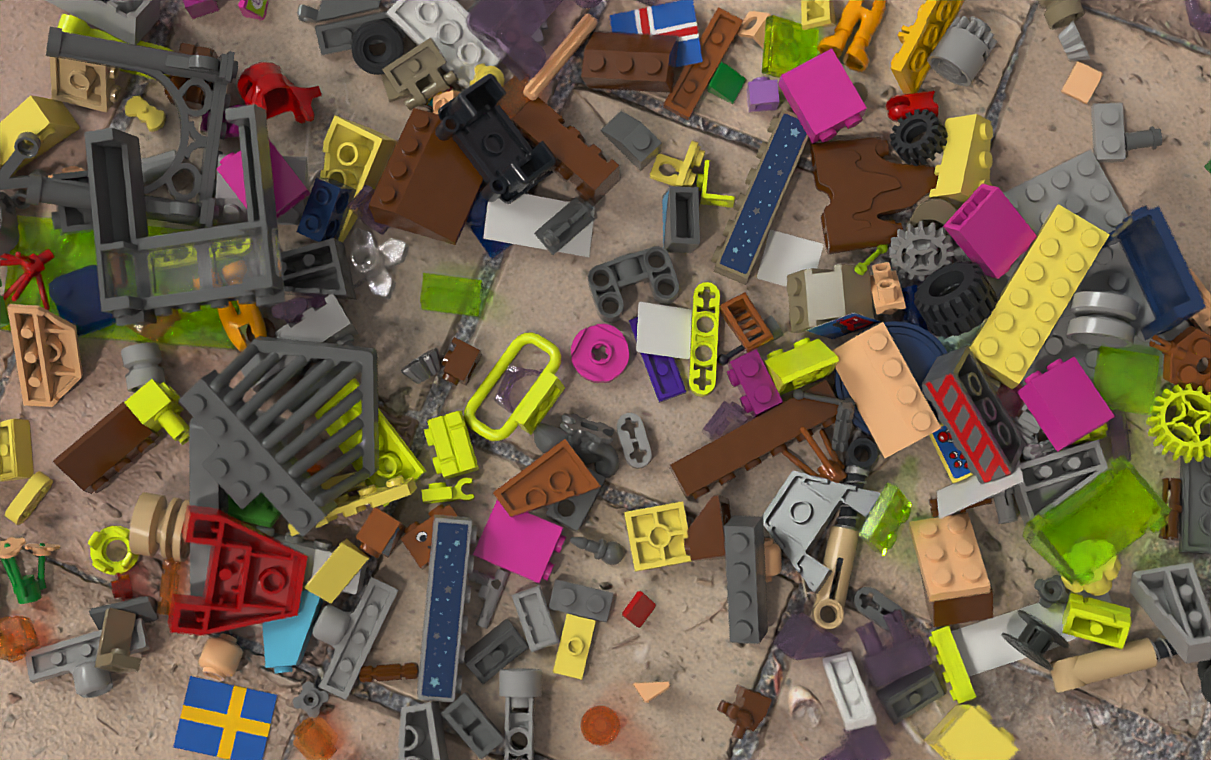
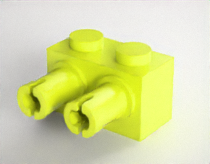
(158, 408)

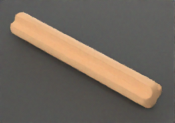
(560, 56)

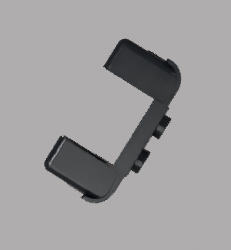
(493, 142)

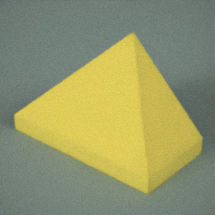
(817, 14)

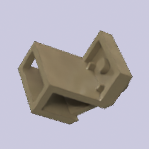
(826, 295)

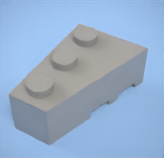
(1056, 477)
(1177, 608)

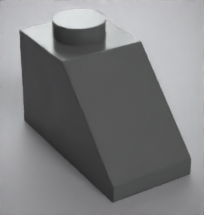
(632, 139)

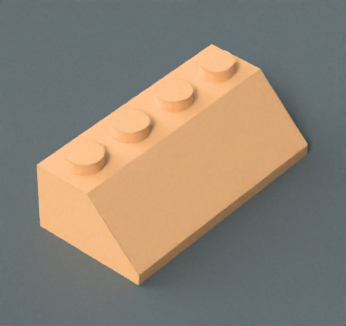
(884, 390)

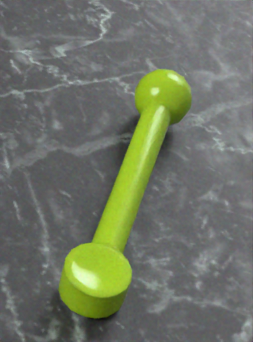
(861, 268)

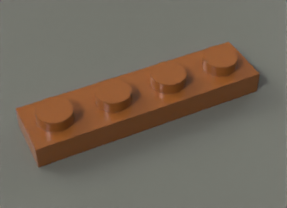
(696, 77)

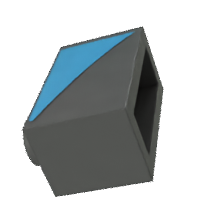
(681, 219)

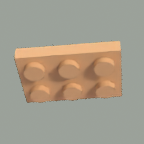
(949, 557)

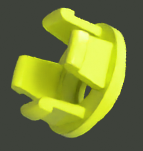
(99, 542)

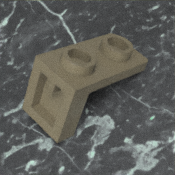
(115, 642)

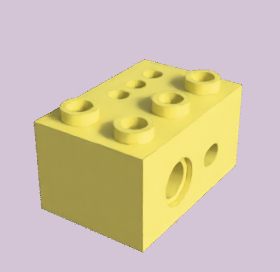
(970, 736)

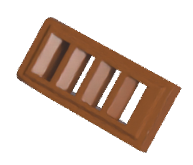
(738, 305)

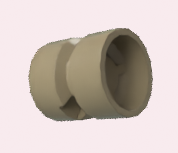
(1061, 12)

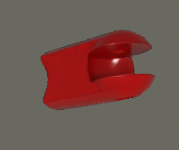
(902, 104)

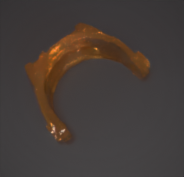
(155, 331)

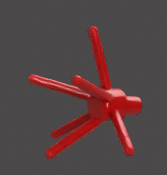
(33, 267)

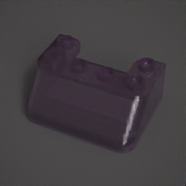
(508, 27)

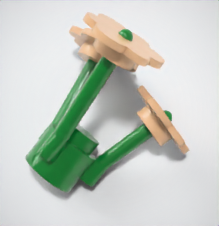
(25, 587)

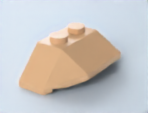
(44, 354)

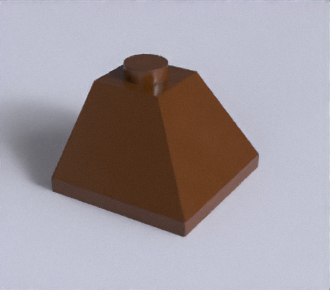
(707, 533)

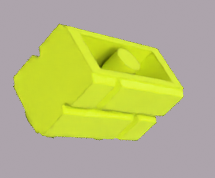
(452, 445)
(1096, 620)

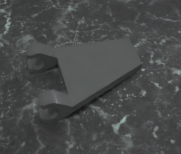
(335, 9)

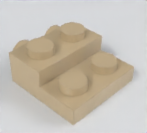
(84, 84)

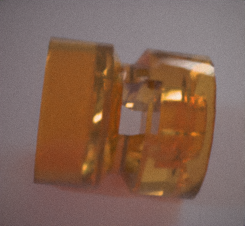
(600, 725)

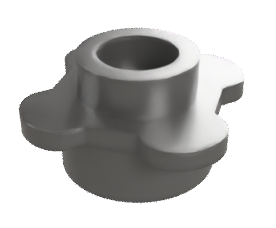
(309, 690)

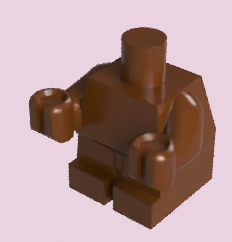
(746, 711)

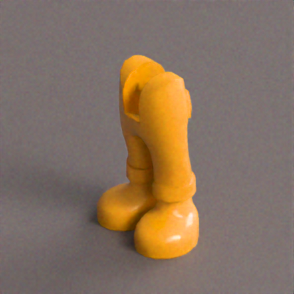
(856, 56)
(233, 321)

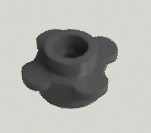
(1057, 585)

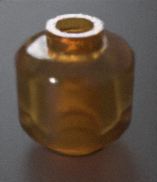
(315, 739)

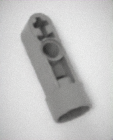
(520, 689)

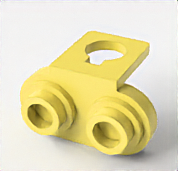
(685, 178)

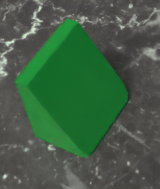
(726, 83)

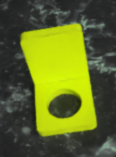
(711, 199)

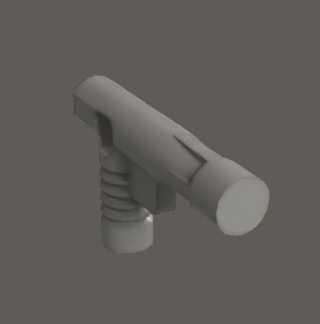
(489, 593)

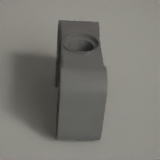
(628, 271)

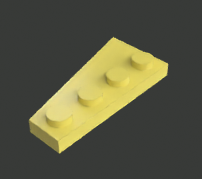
(394, 489)

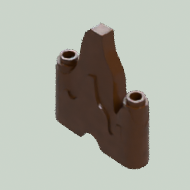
(863, 189)

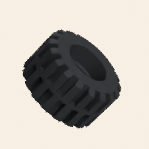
(955, 299)

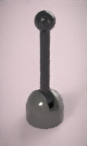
(775, 330)

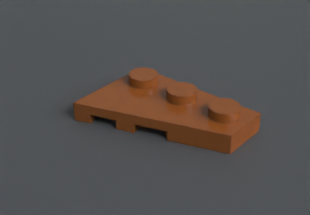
(546, 481)

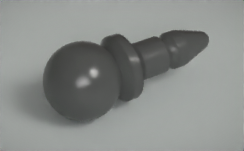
(609, 552)

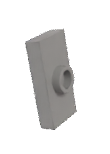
(535, 618)

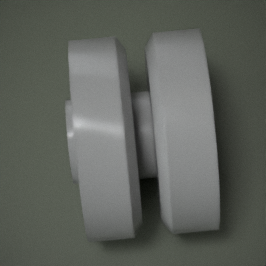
(1102, 319)

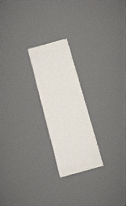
(985, 648)

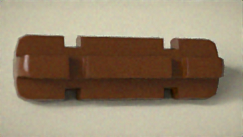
(389, 672)

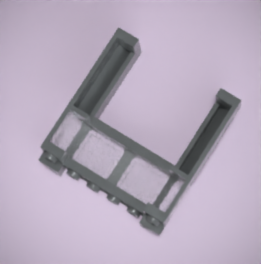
(184, 269)

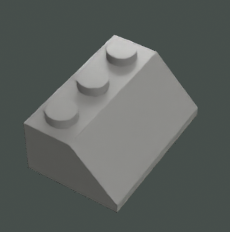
(232, 209)

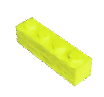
(953, 664)

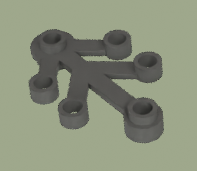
(21, 152)

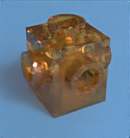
(16, 638)

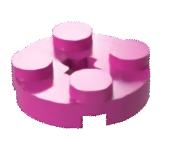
(595, 337)

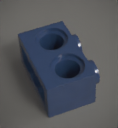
(326, 210)

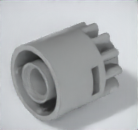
(962, 50)

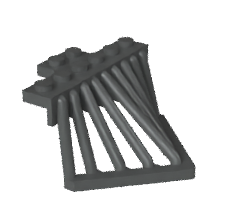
(254, 458)

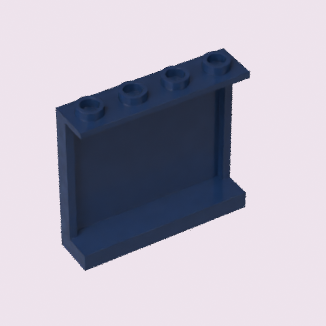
(1158, 269)

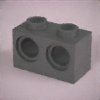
(582, 503)
(473, 725)

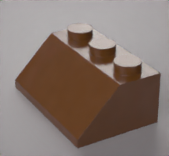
(630, 62)
(106, 449)

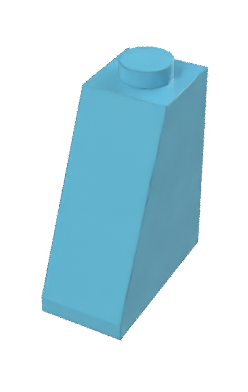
(288, 637)

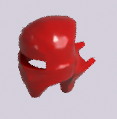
(271, 90)

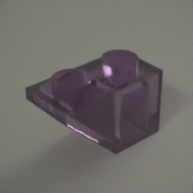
(802, 641)

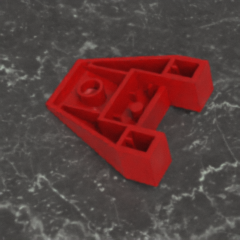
(247, 576)

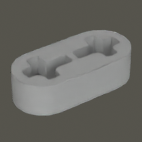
(641, 439)

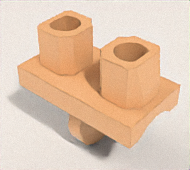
(886, 289)

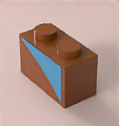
(380, 533)

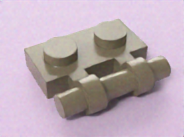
(416, 65)

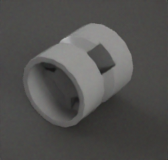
(142, 364)

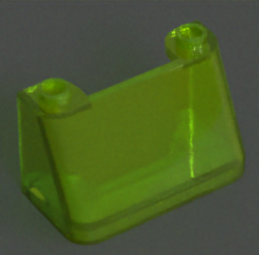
(1097, 522)

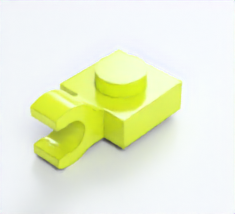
(440, 493)

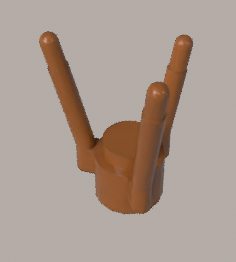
(830, 469)

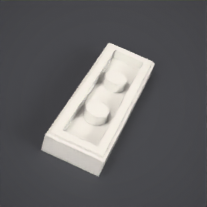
(849, 691)

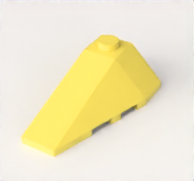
(355, 158)

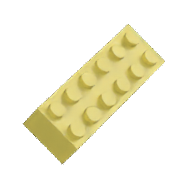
(1036, 295)

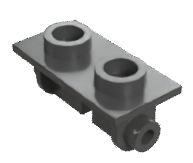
(565, 225)

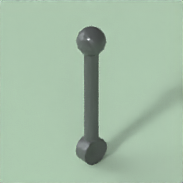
(800, 394)

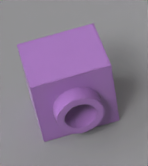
(762, 94)

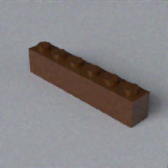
(753, 441)

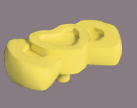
(147, 114)

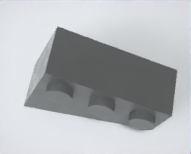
(318, 270)

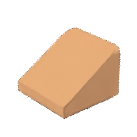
(1082, 82)
(651, 689)

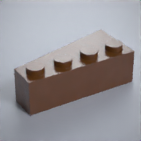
(575, 160)

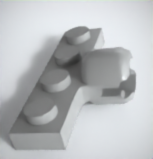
(352, 635)
(79, 659)

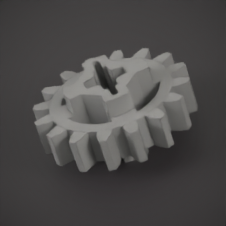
(920, 250)

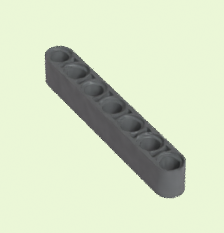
(205, 493)

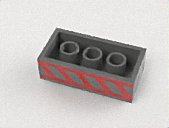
(973, 415)

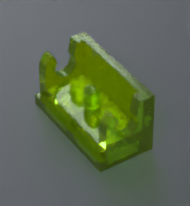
(451, 294)

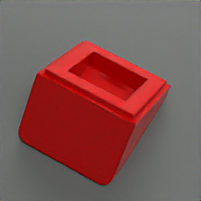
(638, 609)

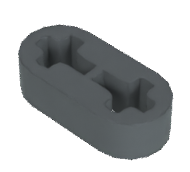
(882, 603)

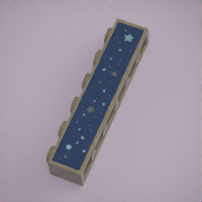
(762, 198)

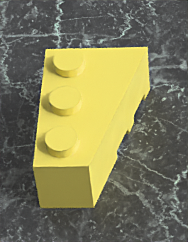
(38, 115)
(964, 160)

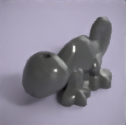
(587, 439)

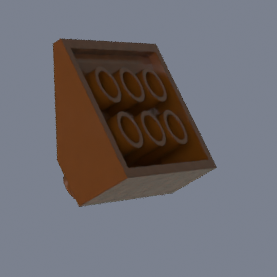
(426, 183)

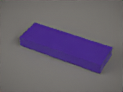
(661, 371)

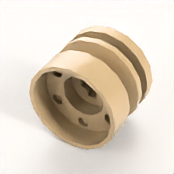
(159, 526)

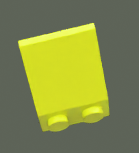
(801, 365)

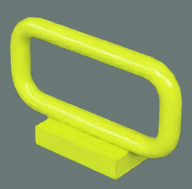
(536, 401)

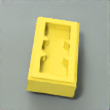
(574, 646)

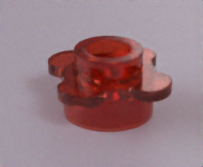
(122, 587)

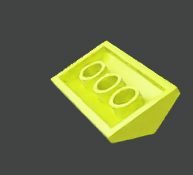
(394, 454)

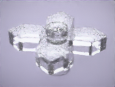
(372, 262)

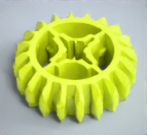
(1165, 431)

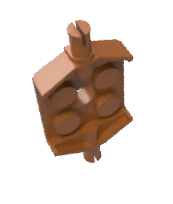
(1182, 357)

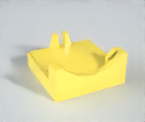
(657, 536)

